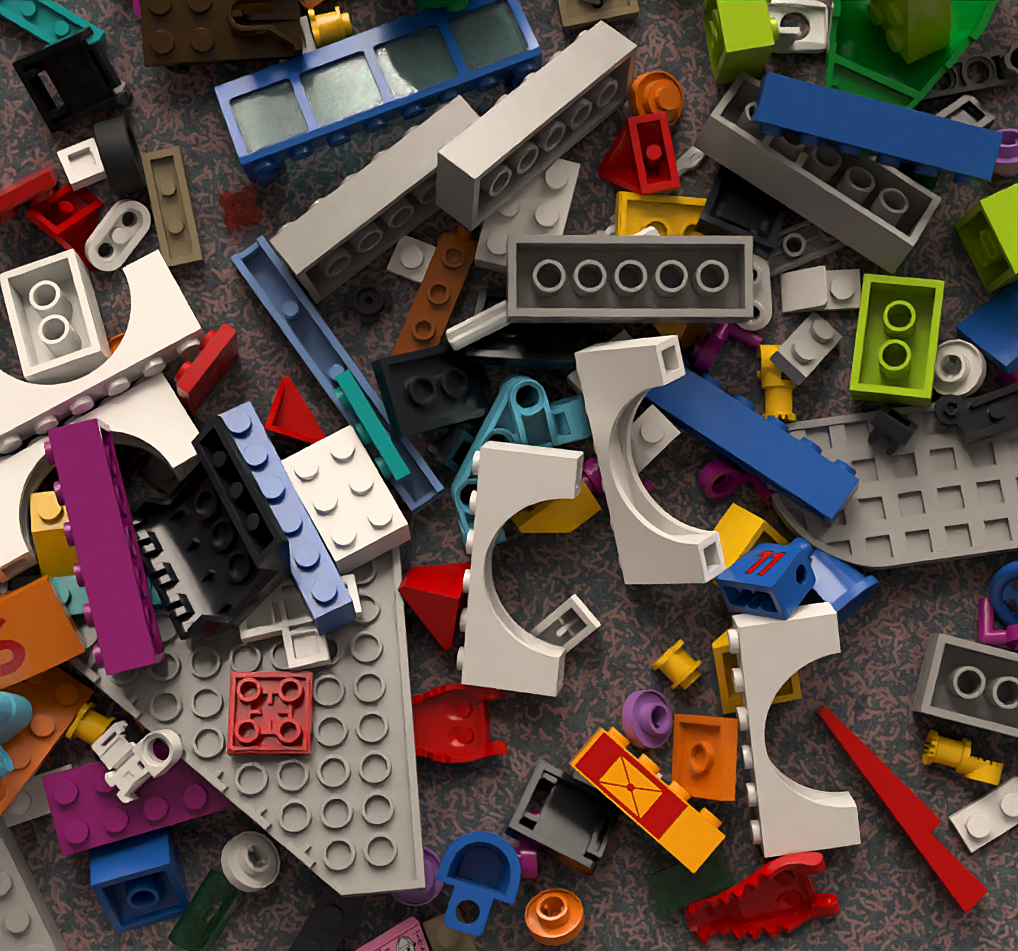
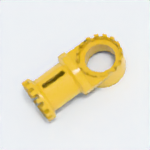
(777, 391)
(957, 755)

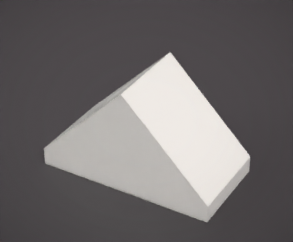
(567, 624)

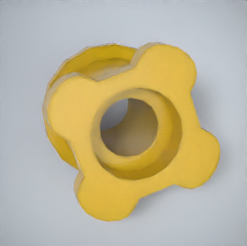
(330, 27)
(678, 666)
(89, 725)

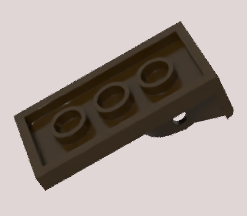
(219, 31)

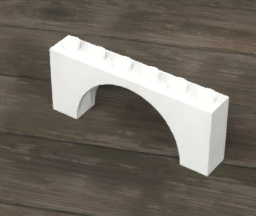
(156, 334)
(141, 417)
(648, 539)
(495, 646)
(768, 654)

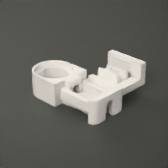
(127, 758)

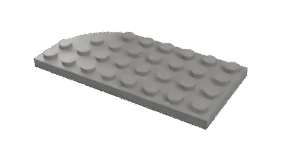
(918, 504)

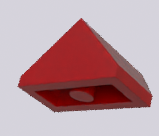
(642, 156)
(68, 218)
(291, 418)
(437, 598)

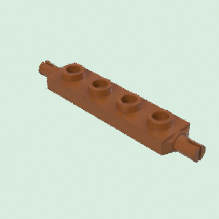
(438, 292)

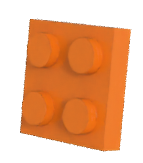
(705, 755)

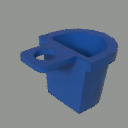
(839, 585)
(480, 869)

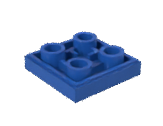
(995, 328)

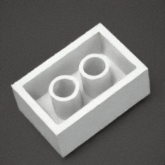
(534, 210)
(55, 319)
(347, 500)

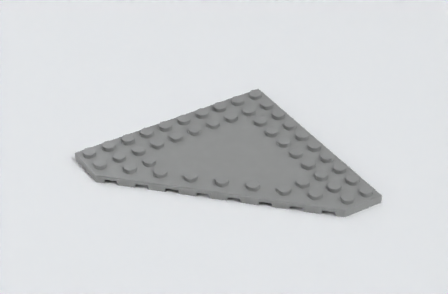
(356, 798)

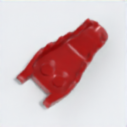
(454, 723)
(768, 901)

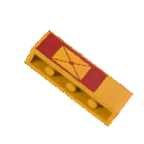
(647, 799)

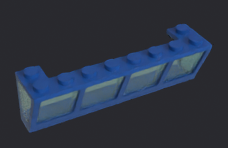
(374, 80)

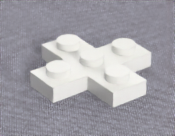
(286, 615)

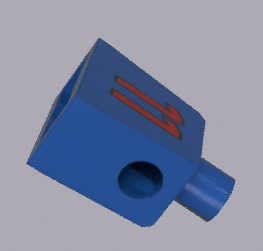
(769, 579)

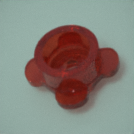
(250, 214)

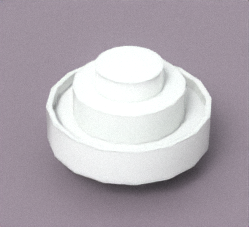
(962, 366)
(250, 861)

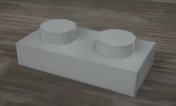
(806, 348)

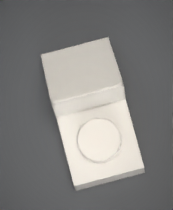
(820, 290)

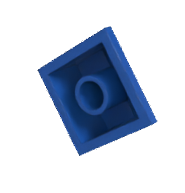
(139, 880)

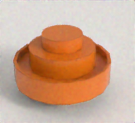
(656, 93)
(554, 916)

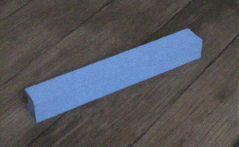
(328, 359)

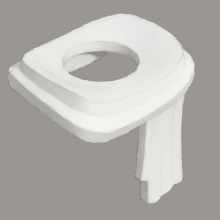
(817, 16)

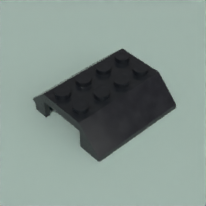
(212, 540)

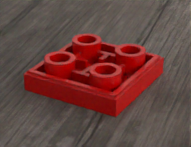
(33, 187)
(199, 378)
(270, 714)

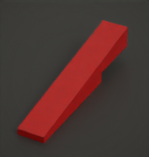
(908, 813)

